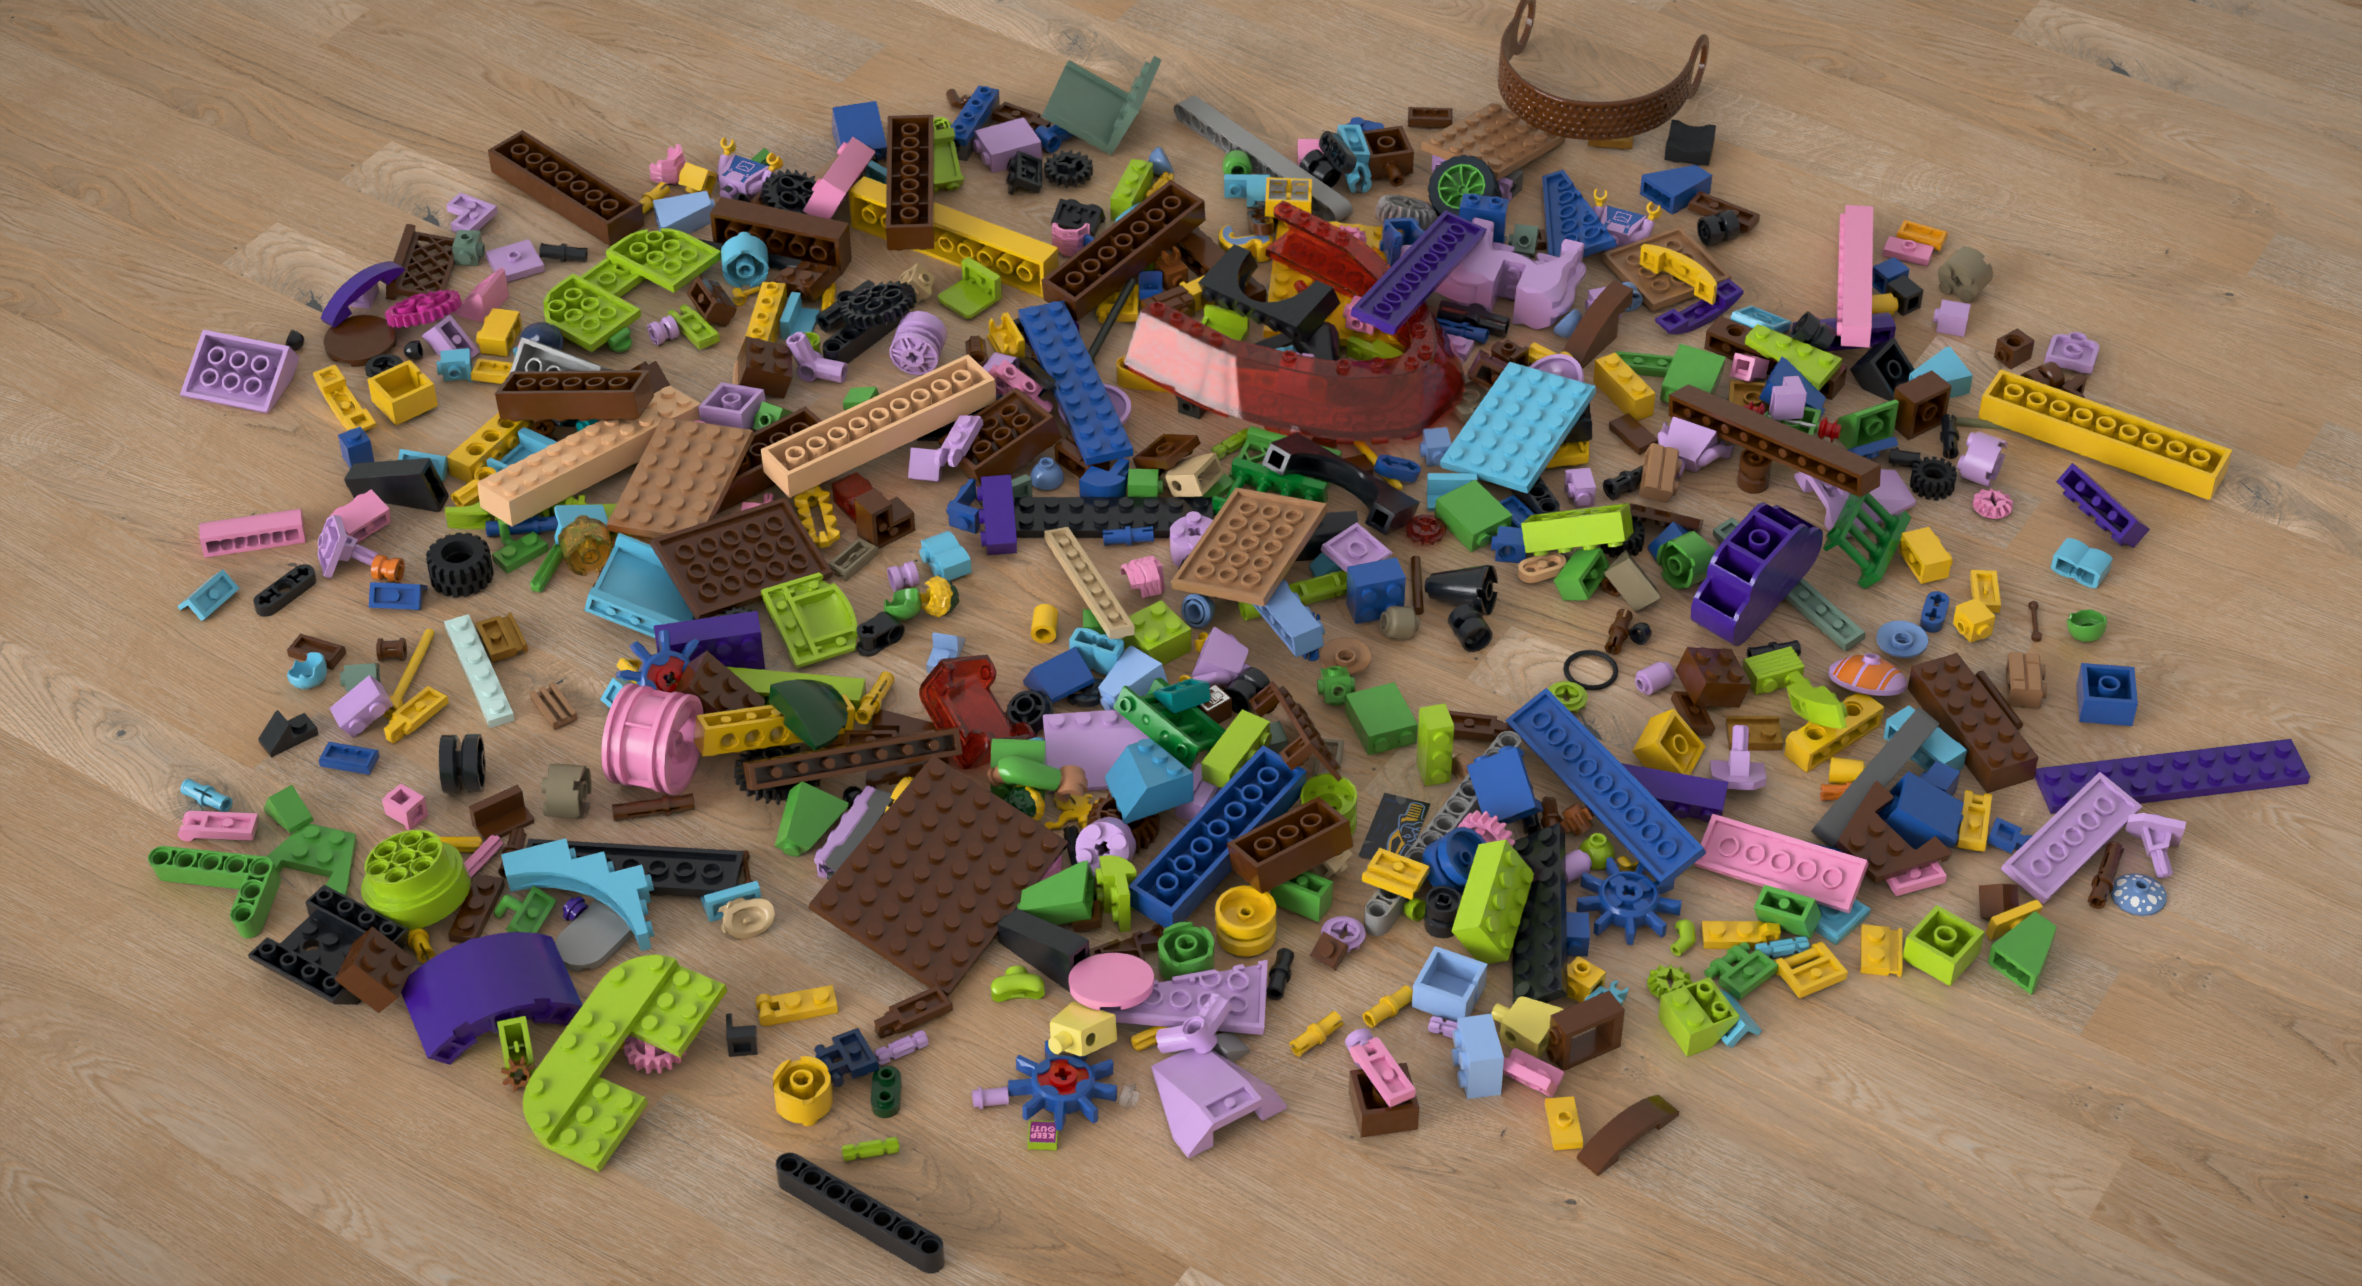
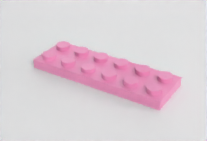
(1782, 862)

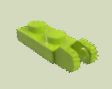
(695, 327)

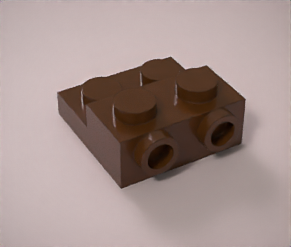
(808, 279)
(1166, 452)

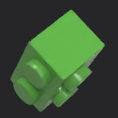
(1581, 574)
(1305, 895)
(1792, 911)

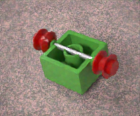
(1808, 424)

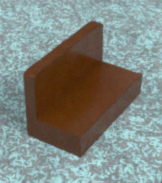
(500, 813)

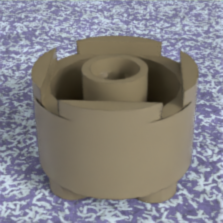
(1964, 274)
(566, 791)

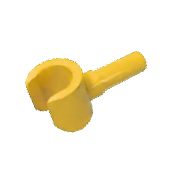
(741, 296)
(1626, 864)

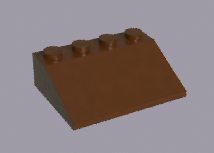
(1011, 436)

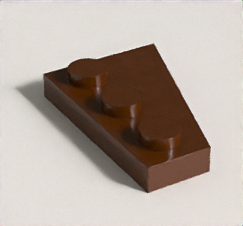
(1665, 518)

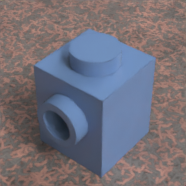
(1434, 445)

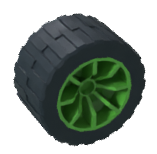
(1457, 177)

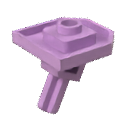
(337, 545)
(1739, 771)
(2157, 835)

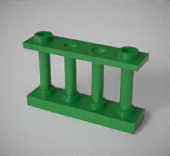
(1267, 480)
(1887, 538)
(1178, 733)

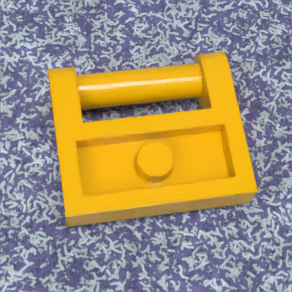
(1813, 975)

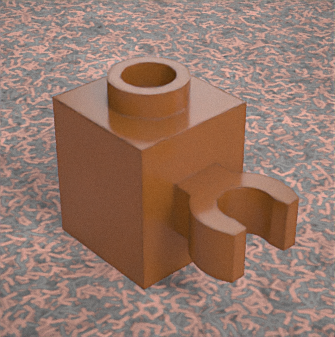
(1172, 269)

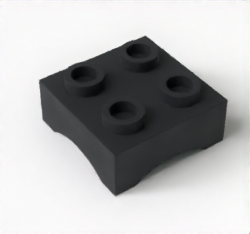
(1690, 143)

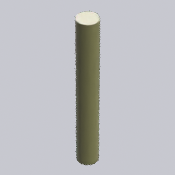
(1977, 423)

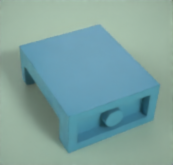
(530, 443)

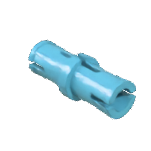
(199, 792)

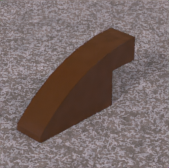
(1599, 323)

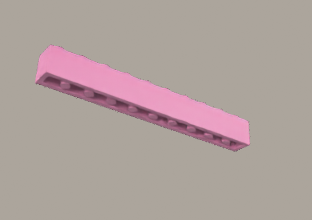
(1855, 276)

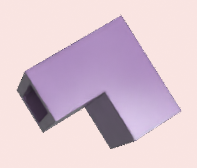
(1788, 399)
(923, 465)

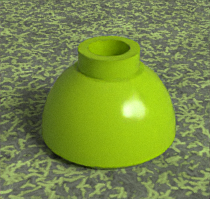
(1598, 850)

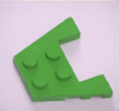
(319, 852)

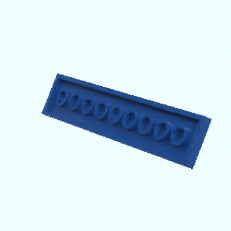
(1077, 384)
(1606, 787)

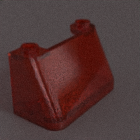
(961, 697)

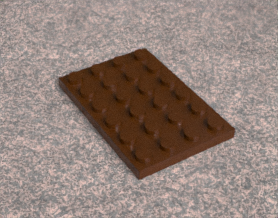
(737, 556)

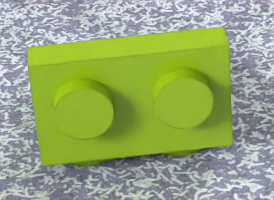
(974, 292)

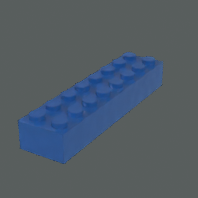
(1199, 854)

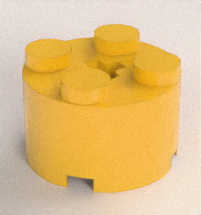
(803, 1090)

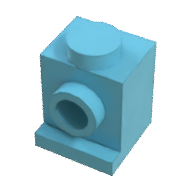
(455, 365)

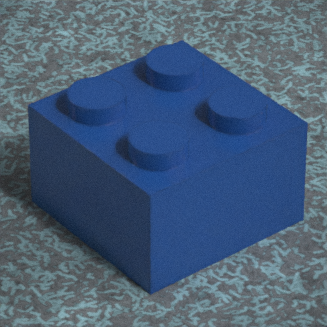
(1374, 588)
(2106, 694)

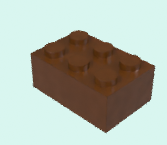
(716, 686)

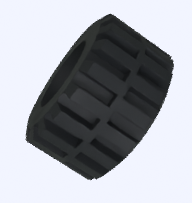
(459, 564)

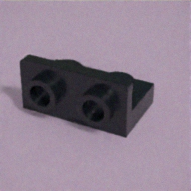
(1024, 172)
(1073, 215)

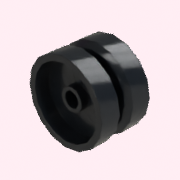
(462, 763)

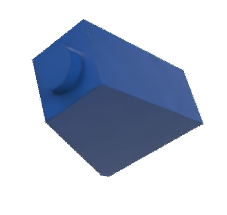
(1675, 187)
(1783, 369)

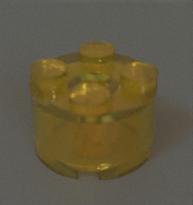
(585, 545)

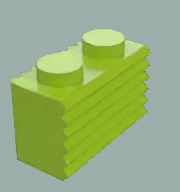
(1771, 669)

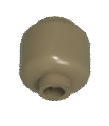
(1399, 622)

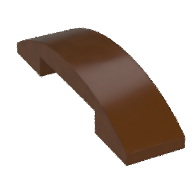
(1624, 1130)

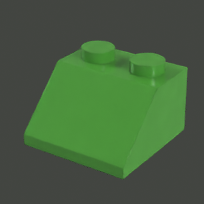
(1868, 424)
(1029, 749)

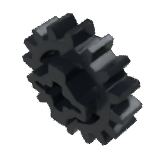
(1068, 169)

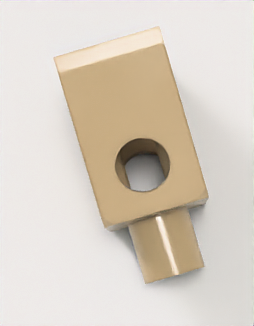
(1193, 475)

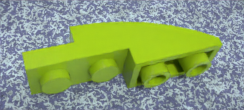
(1363, 350)
(1815, 703)

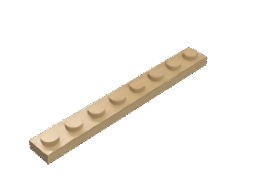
(1089, 583)

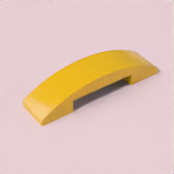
(1682, 267)
(342, 400)

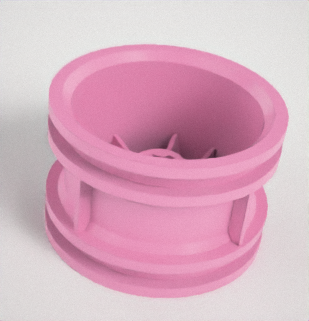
(651, 739)

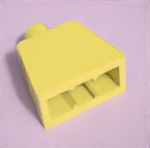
(1525, 1024)
(1081, 1030)

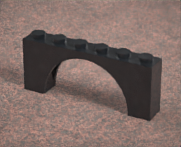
(1295, 316)
(1298, 455)

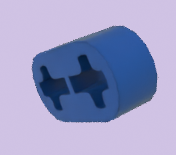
(1397, 468)
(1930, 610)

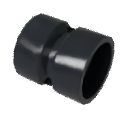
(1320, 167)
(1718, 228)
(1812, 332)
(1470, 627)
(1245, 687)
(1441, 911)

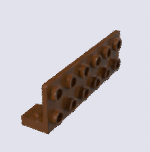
(1309, 740)

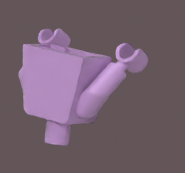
(1695, 444)

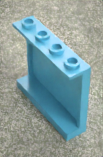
(636, 589)

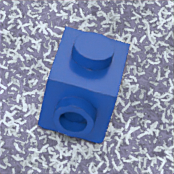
(1149, 284)

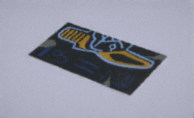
(1394, 825)

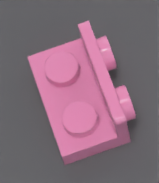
(1532, 1072)

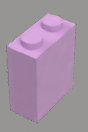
(1002, 141)

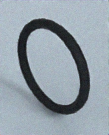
(1591, 652)

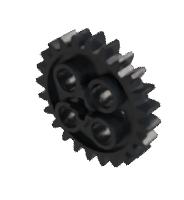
(787, 190)
(878, 304)
(776, 793)

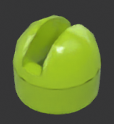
(1414, 909)

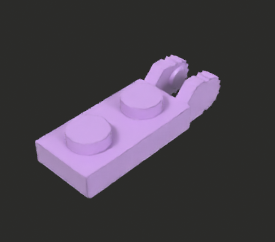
(958, 440)

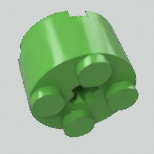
(1685, 560)
(1185, 950)

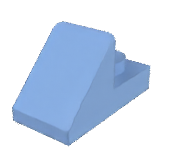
(944, 647)

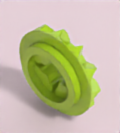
(1576, 694)
(1657, 980)

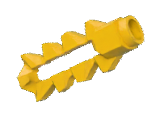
(814, 497)

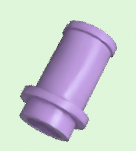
(990, 1097)

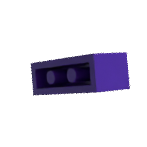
(997, 515)

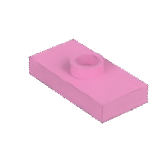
(1908, 251)

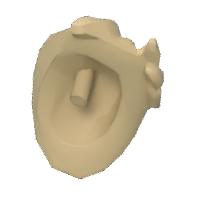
(747, 917)

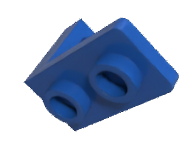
(959, 509)

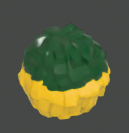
(940, 597)
(1027, 801)

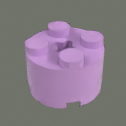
(1982, 458)
(1186, 534)
(1109, 830)

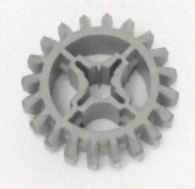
(1403, 207)

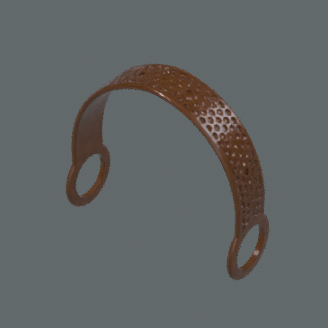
(1584, 118)

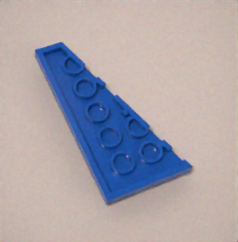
(1571, 217)

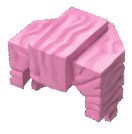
(669, 169)
(1069, 240)
(1146, 575)

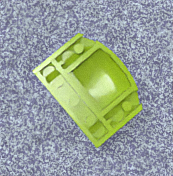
(811, 619)

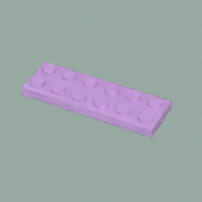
(2071, 838)

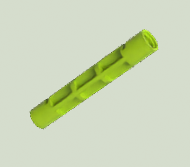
(1308, 590)

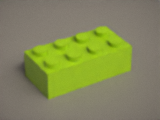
(1577, 528)
(1493, 902)

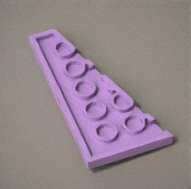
(1186, 995)

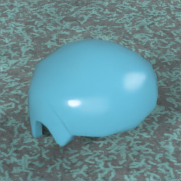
(308, 673)

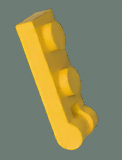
(1975, 821)
(796, 1005)

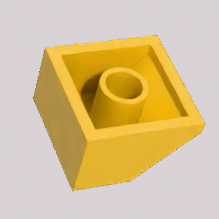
(1669, 744)

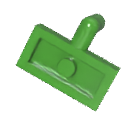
(517, 552)
(528, 914)

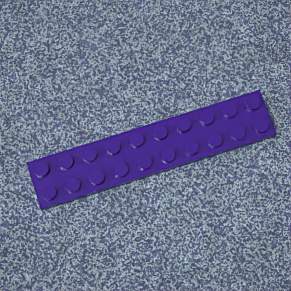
(1418, 272)
(2181, 773)

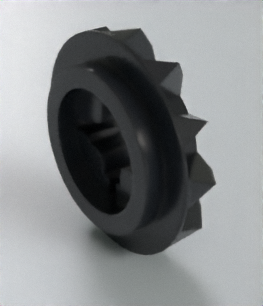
(379, 363)

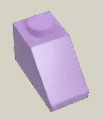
(449, 336)

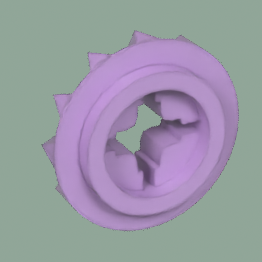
(1355, 931)

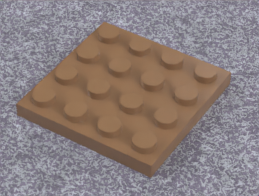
(1661, 288)

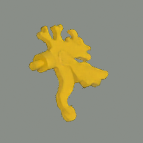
(1071, 811)

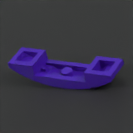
(337, 308)
(1702, 311)

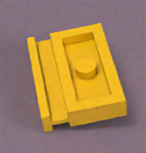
(1395, 873)
(1880, 950)

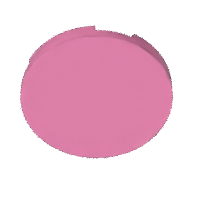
(1111, 981)

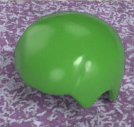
(905, 604)
(2087, 625)

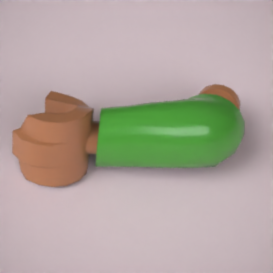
(1033, 774)

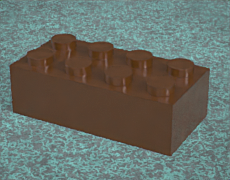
(1290, 845)

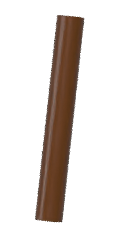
(1417, 585)
(1999, 699)

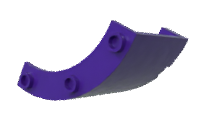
(487, 982)

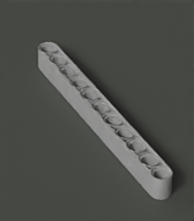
(1264, 160)
(1386, 906)

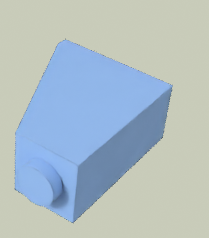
(684, 212)
(1134, 670)

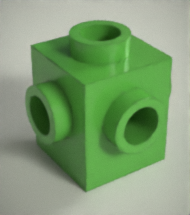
(768, 414)
(1335, 677)

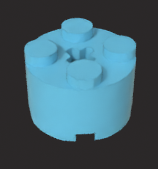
(744, 260)

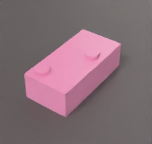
(839, 179)

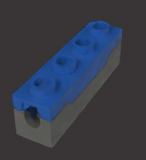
(974, 116)

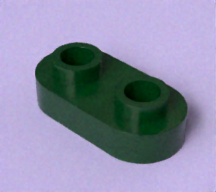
(886, 1086)

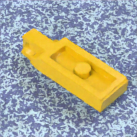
(415, 713)
(1730, 933)

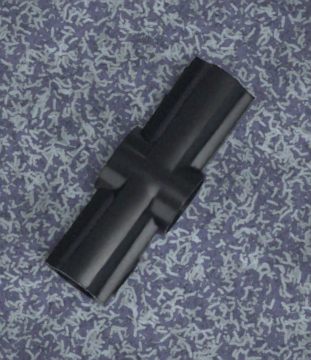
(832, 315)
(1474, 315)

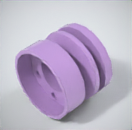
(918, 343)

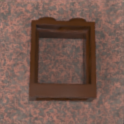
(1599, 1012)

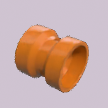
(386, 568)

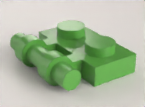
(1746, 975)

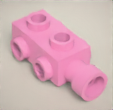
(1010, 377)

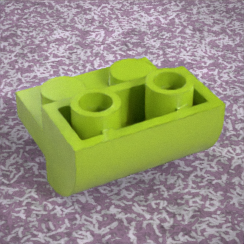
(1114, 878)

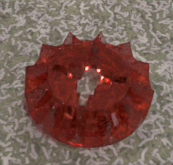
(1425, 522)

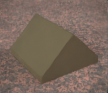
(1632, 582)

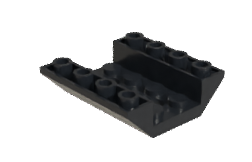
(332, 927)

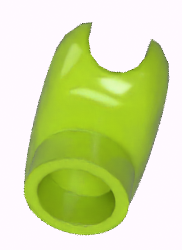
(1017, 985)

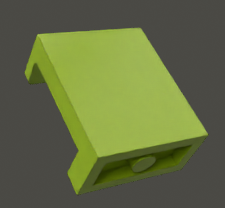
(946, 161)
(1226, 322)

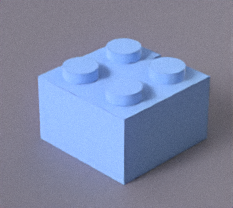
(1449, 984)
(1478, 1056)

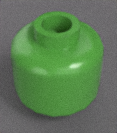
(1236, 163)

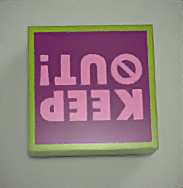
(1042, 1135)

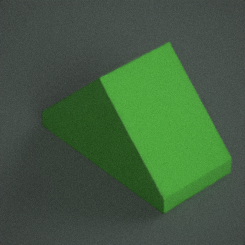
(288, 809)

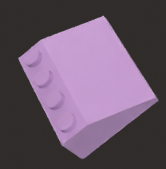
(239, 371)
(1088, 741)

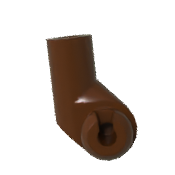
(954, 99)

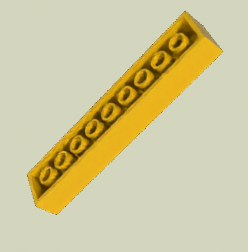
(1013, 256)
(2105, 434)

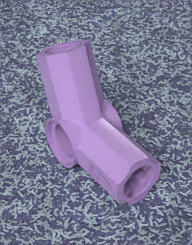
(812, 363)
(1197, 1031)

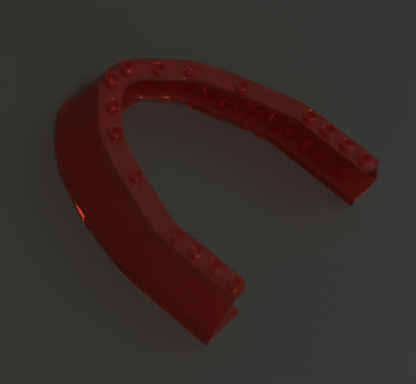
(1299, 392)

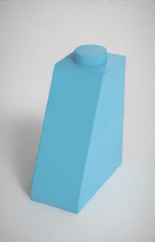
(1949, 368)

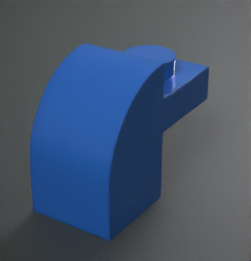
(1102, 483)

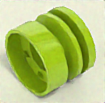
(1339, 795)

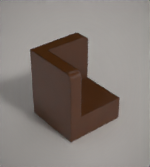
(1997, 899)

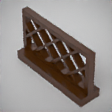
(405, 256)

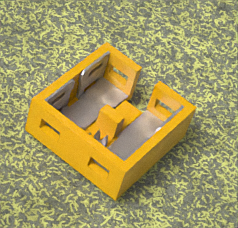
(1291, 190)

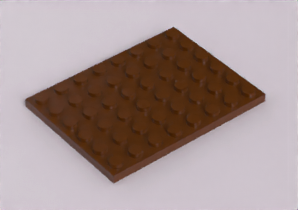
(938, 876)

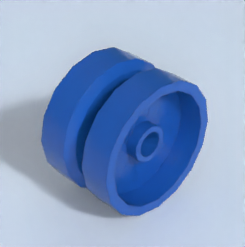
(1452, 858)

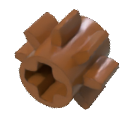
(1577, 819)
(513, 1068)

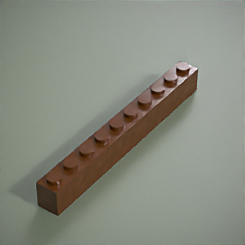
(1776, 441)

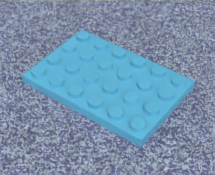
(1518, 427)

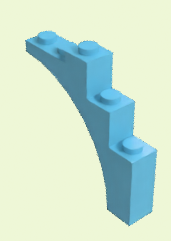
(558, 867)

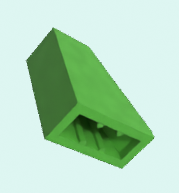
(807, 818)
(1063, 896)
(2024, 951)

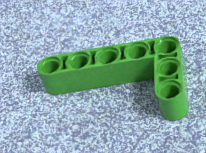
(251, 874)

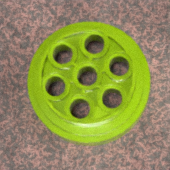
(415, 879)

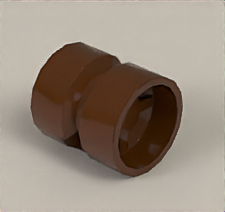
(2047, 374)
(1753, 472)

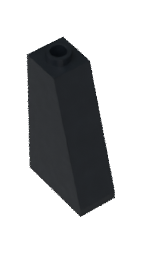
(400, 483)
(1043, 945)

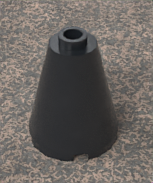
(1322, 343)
(1465, 586)

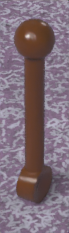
(2036, 635)
(746, 867)

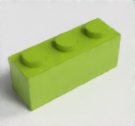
(1131, 187)
(1435, 744)
(1235, 748)

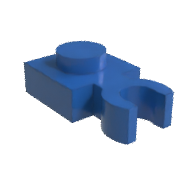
(2006, 836)

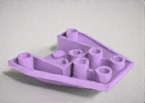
(1891, 495)
(1208, 1093)

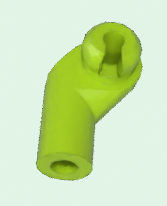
(1686, 939)

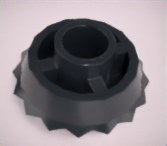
(1029, 707)

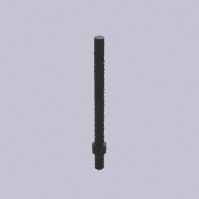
(1111, 318)

